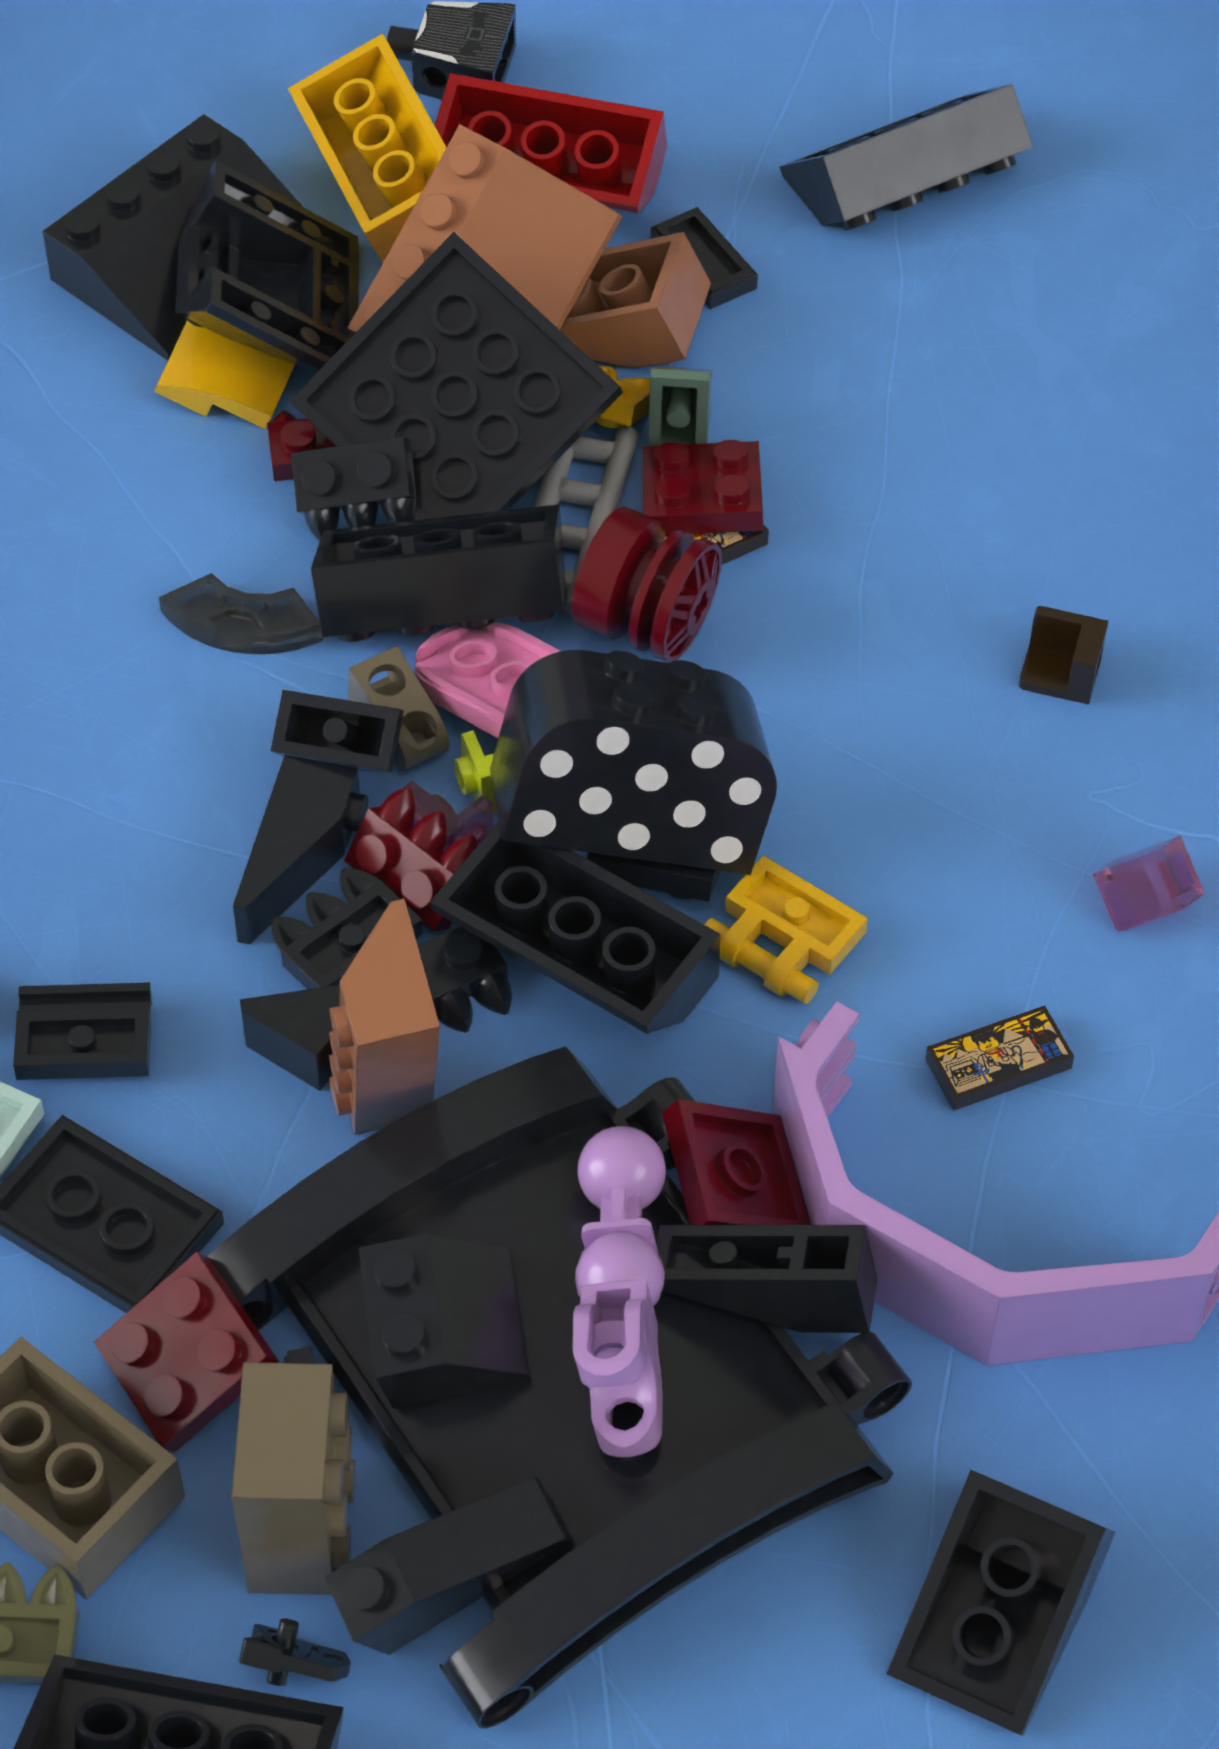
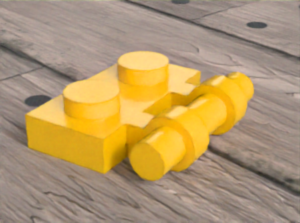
(794, 915)

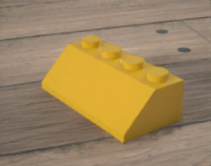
(372, 136)

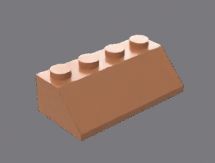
(384, 1028)

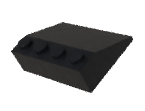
(124, 239)

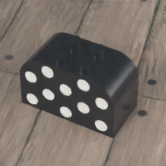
(634, 761)

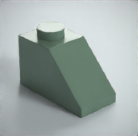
(679, 405)

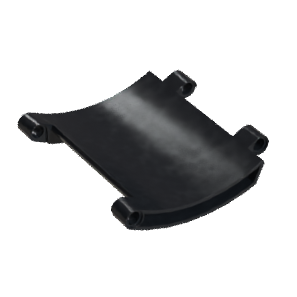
(746, 1417)

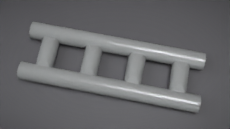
(602, 497)

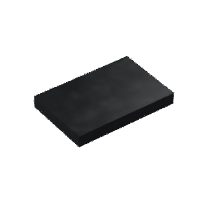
(102, 1215)

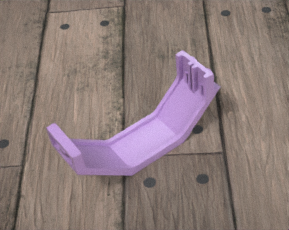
(954, 1293)

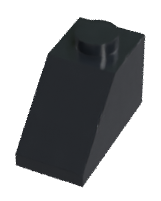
(337, 731)

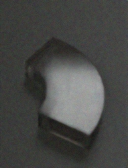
(241, 620)

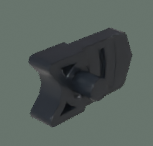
(281, 1652)

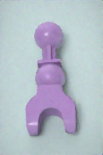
(618, 1286)

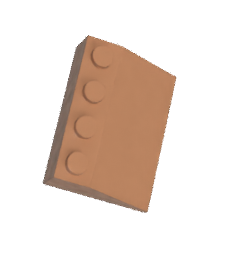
(512, 215)

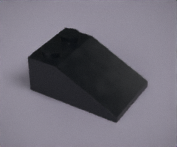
(1000, 1602)

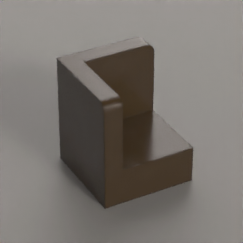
(1063, 654)

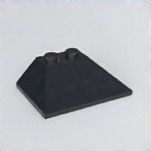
(266, 271)

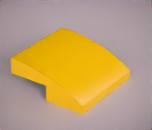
(223, 373)

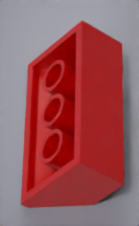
(586, 142)

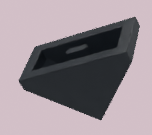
(293, 1031)

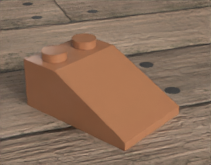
(640, 303)

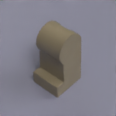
(422, 728)

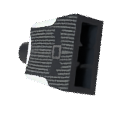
(458, 40)

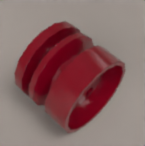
(646, 584)

